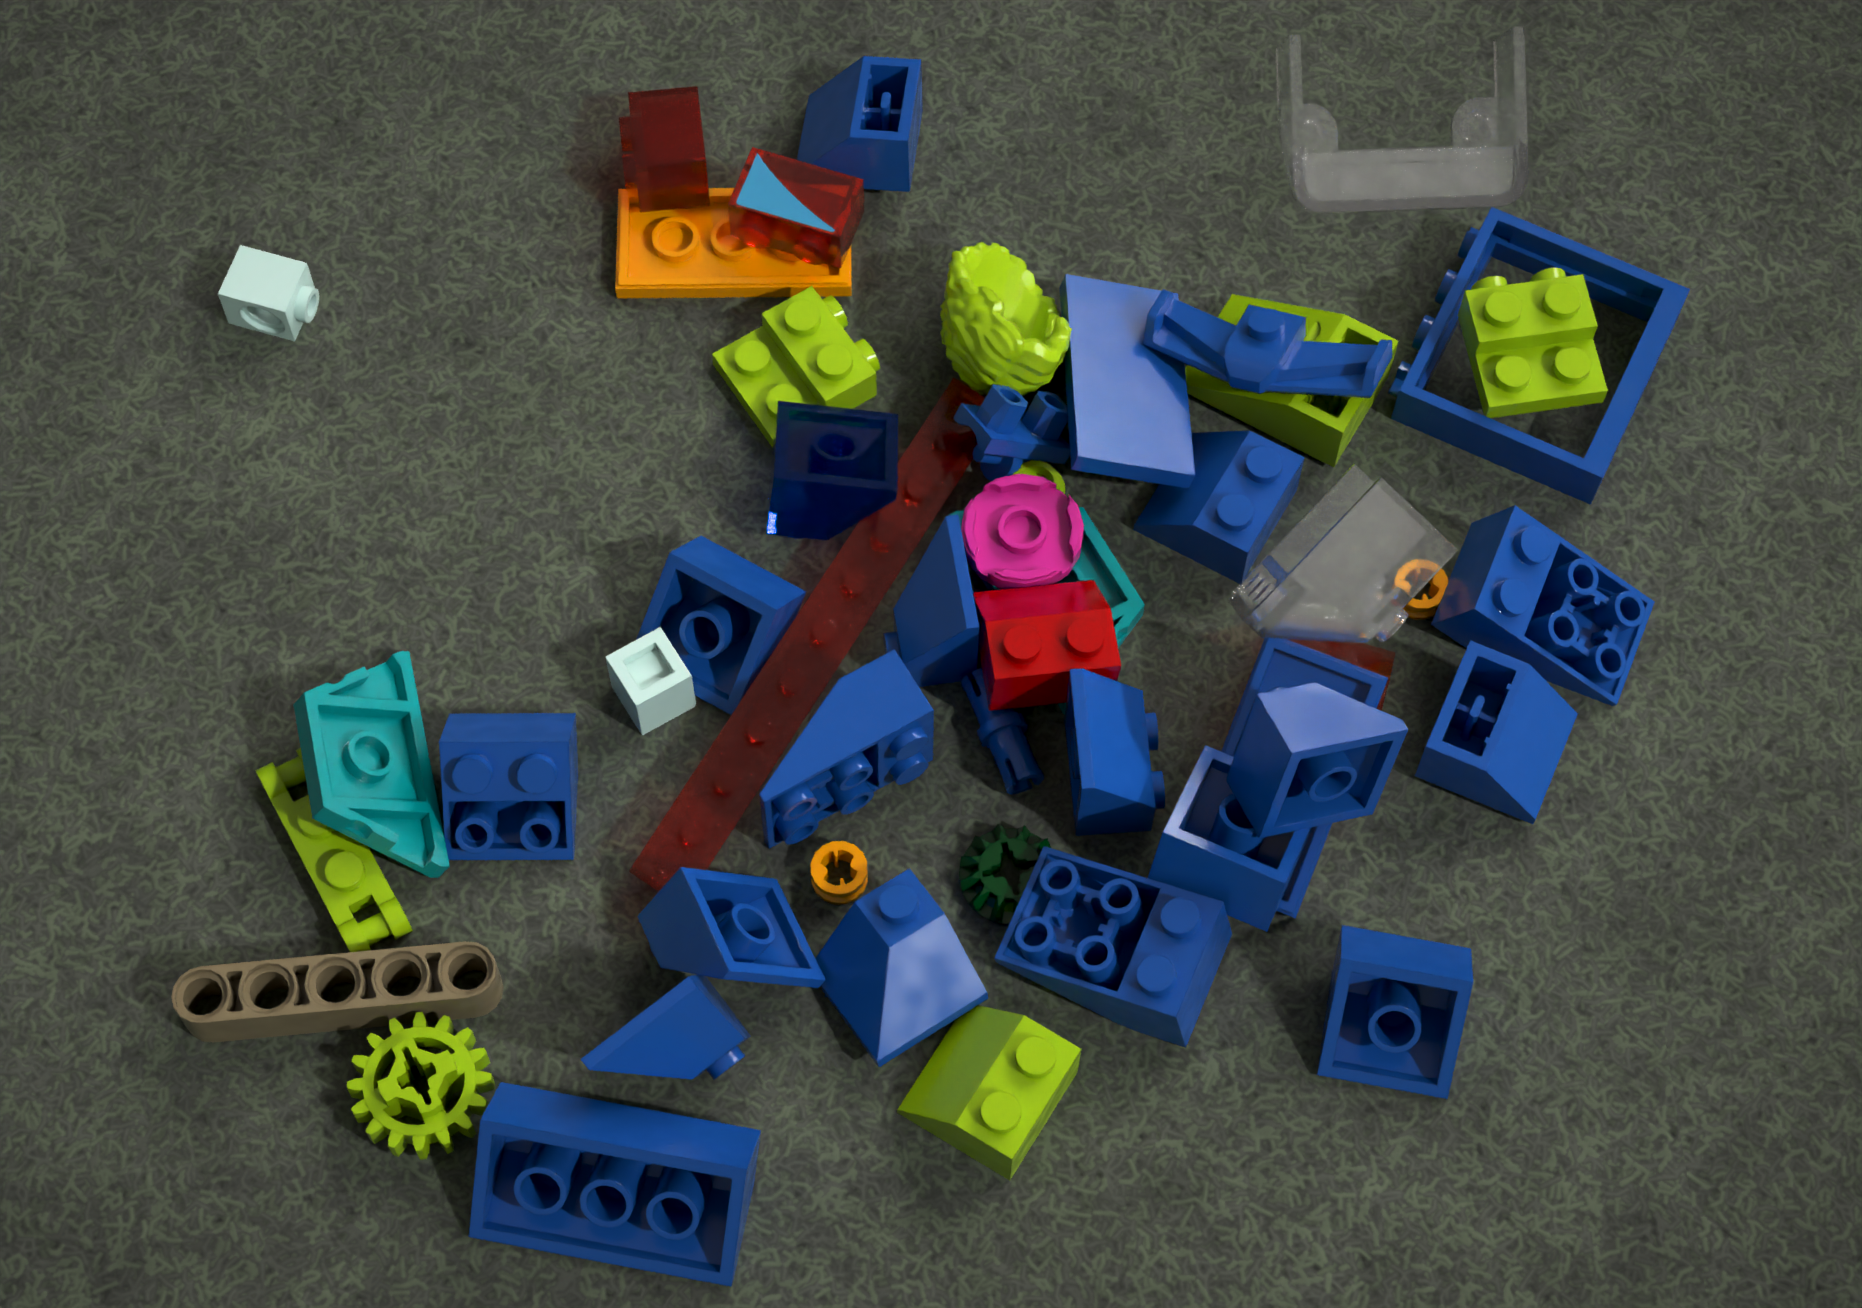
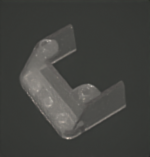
(1478, 170)
(1344, 567)

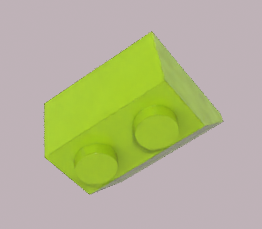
(992, 1086)

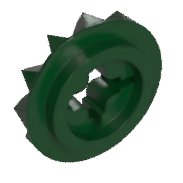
(991, 895)

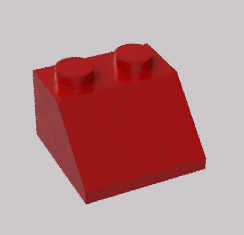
(1037, 636)

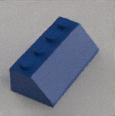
(613, 1183)

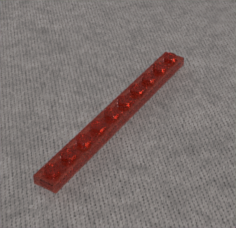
(811, 649)

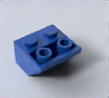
(867, 122)
(1498, 734)
(509, 786)

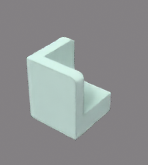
(651, 681)

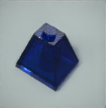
(829, 469)

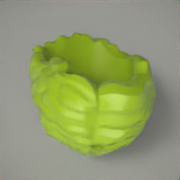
(1000, 322)

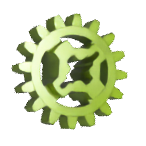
(396, 1093)

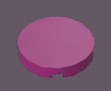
(1022, 532)

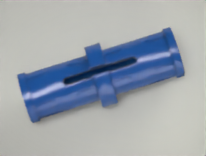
(1005, 737)

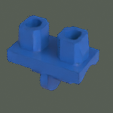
(1010, 435)

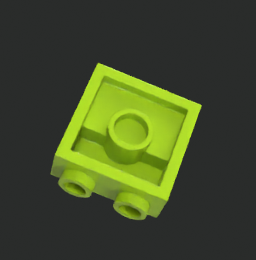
(1532, 343)
(798, 358)

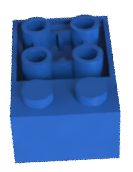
(1544, 605)
(861, 738)
(1117, 943)

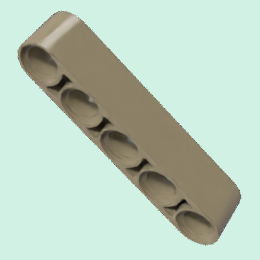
(310, 979)

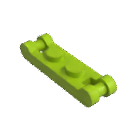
(337, 864)

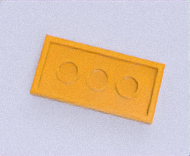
(696, 257)

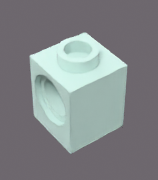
(268, 293)

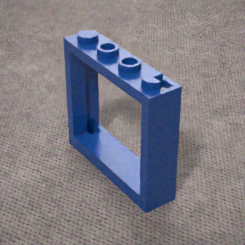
(1607, 282)

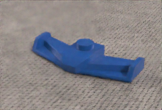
(1264, 351)

